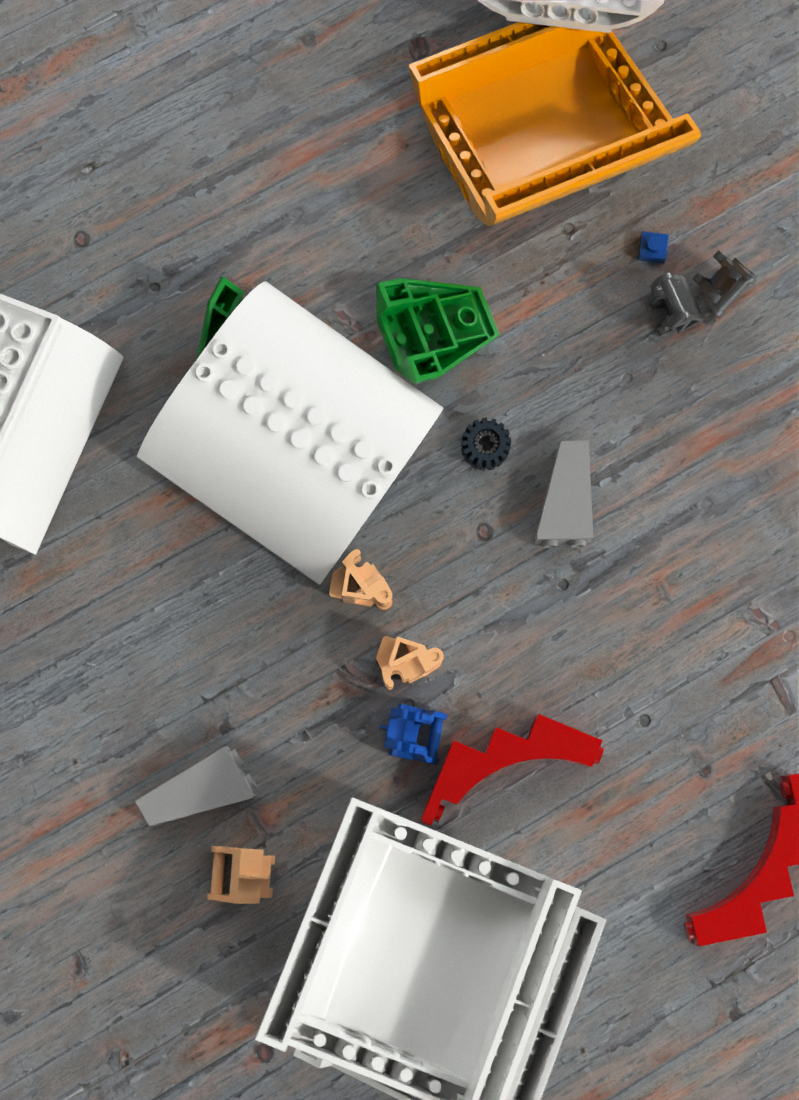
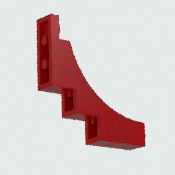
(468, 766)
(741, 912)

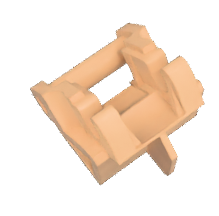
(360, 584)
(406, 659)
(248, 875)

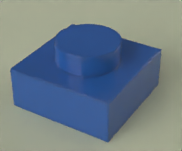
(653, 247)

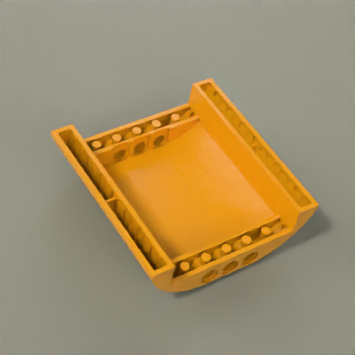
(541, 115)

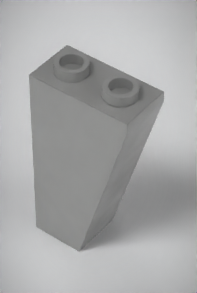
(568, 501)
(201, 788)

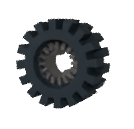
(498, 438)

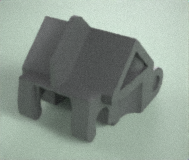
(725, 284)
(677, 298)

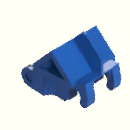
(403, 733)

